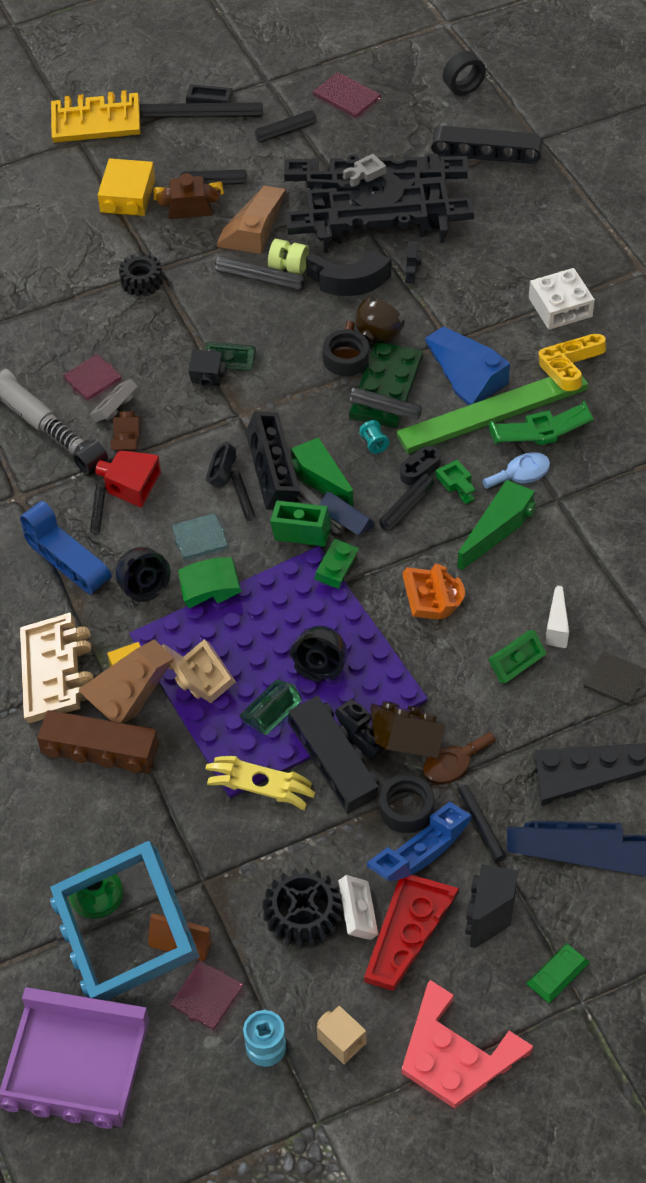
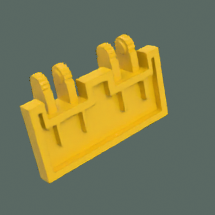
(95, 118)

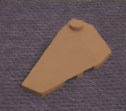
(253, 223)

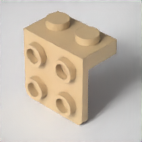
(201, 672)

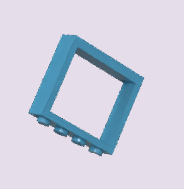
(143, 973)

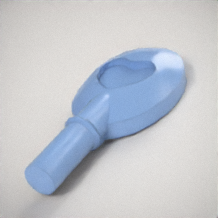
(522, 469)

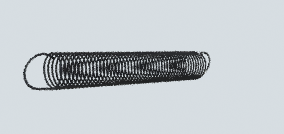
(243, 491)
(98, 509)

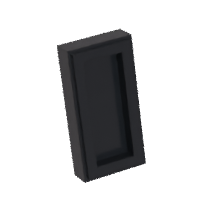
(208, 94)

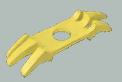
(276, 788)

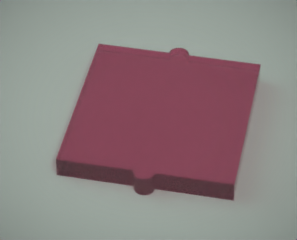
(92, 377)
(206, 995)

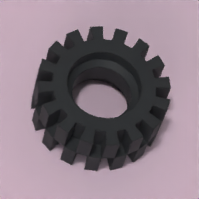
(138, 265)

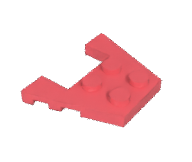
(447, 1062)

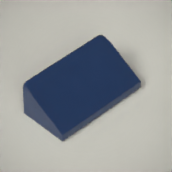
(346, 514)

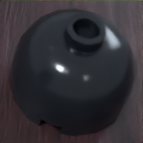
(142, 573)
(319, 653)

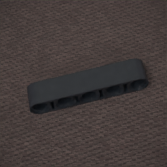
(487, 144)

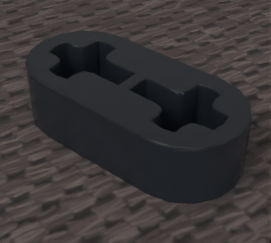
(418, 463)

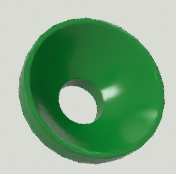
(99, 902)

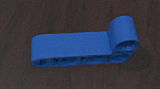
(62, 550)

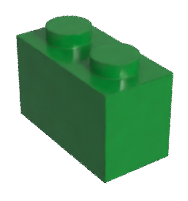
(301, 523)

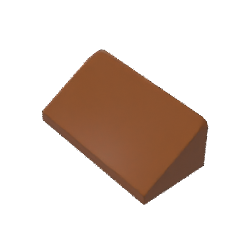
(161, 937)

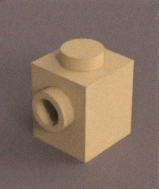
(340, 1034)

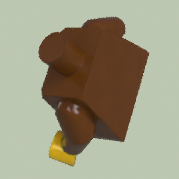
(188, 196)

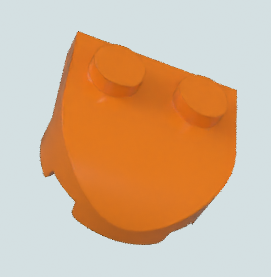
(432, 592)

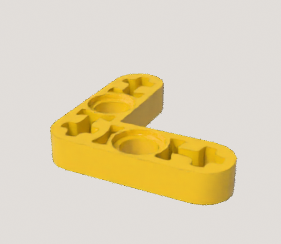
(559, 359)

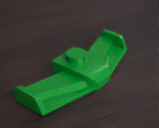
(541, 426)

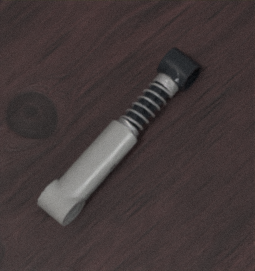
(42, 418)

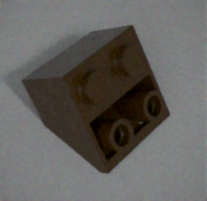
(407, 729)

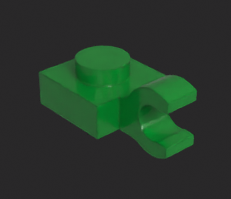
(456, 477)

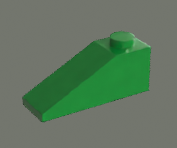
(320, 471)

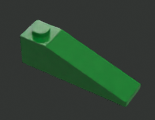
(500, 519)

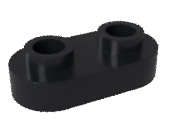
(221, 465)

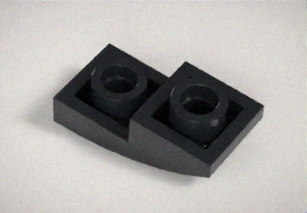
(356, 722)

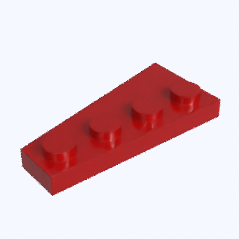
(409, 923)

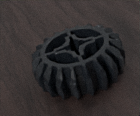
(307, 923)

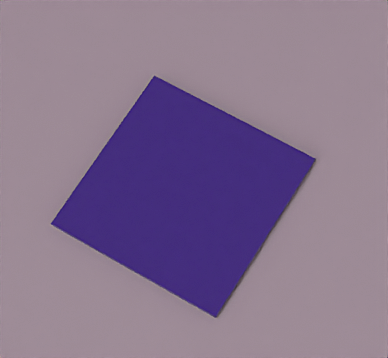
(255, 641)

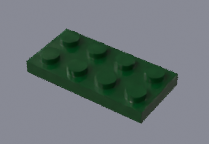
(391, 374)

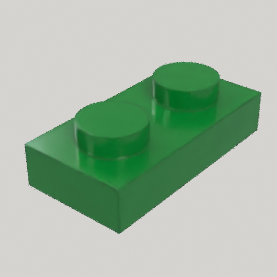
(336, 563)
(517, 656)

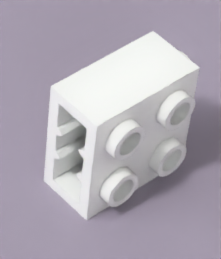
(561, 298)

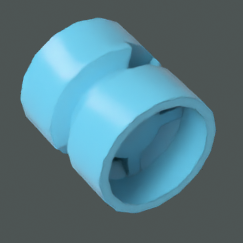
(264, 1038)

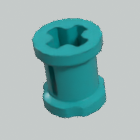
(374, 437)

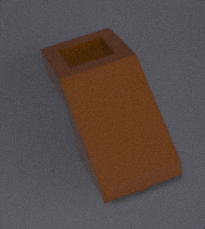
(126, 431)

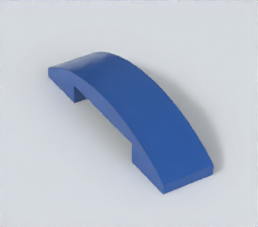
(424, 847)

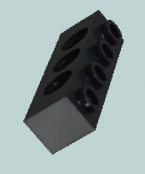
(271, 459)

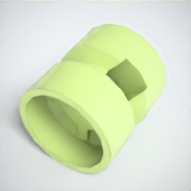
(288, 256)

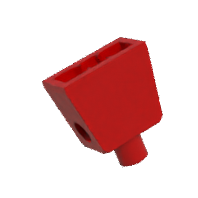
(130, 475)

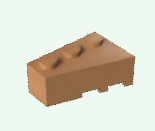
(128, 683)

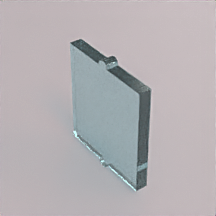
(199, 536)

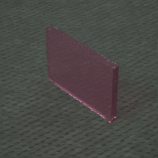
(346, 94)

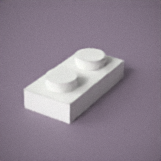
(358, 907)

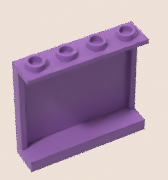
(74, 1058)

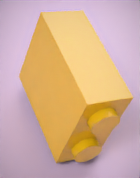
(126, 187)

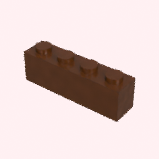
(98, 741)

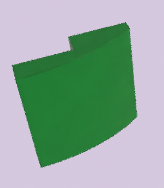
(209, 579)

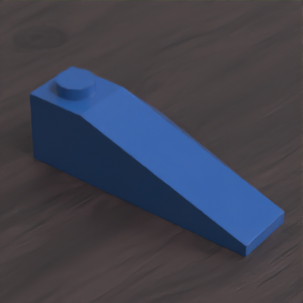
(469, 366)

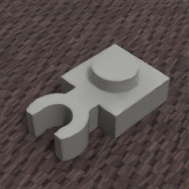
(366, 169)

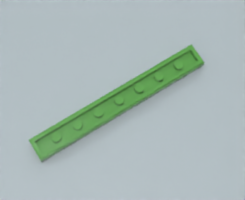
(482, 413)

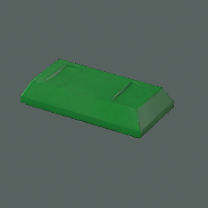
(557, 973)

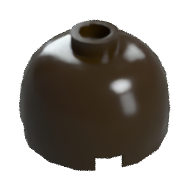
(378, 321)

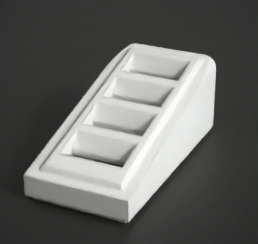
(557, 627)

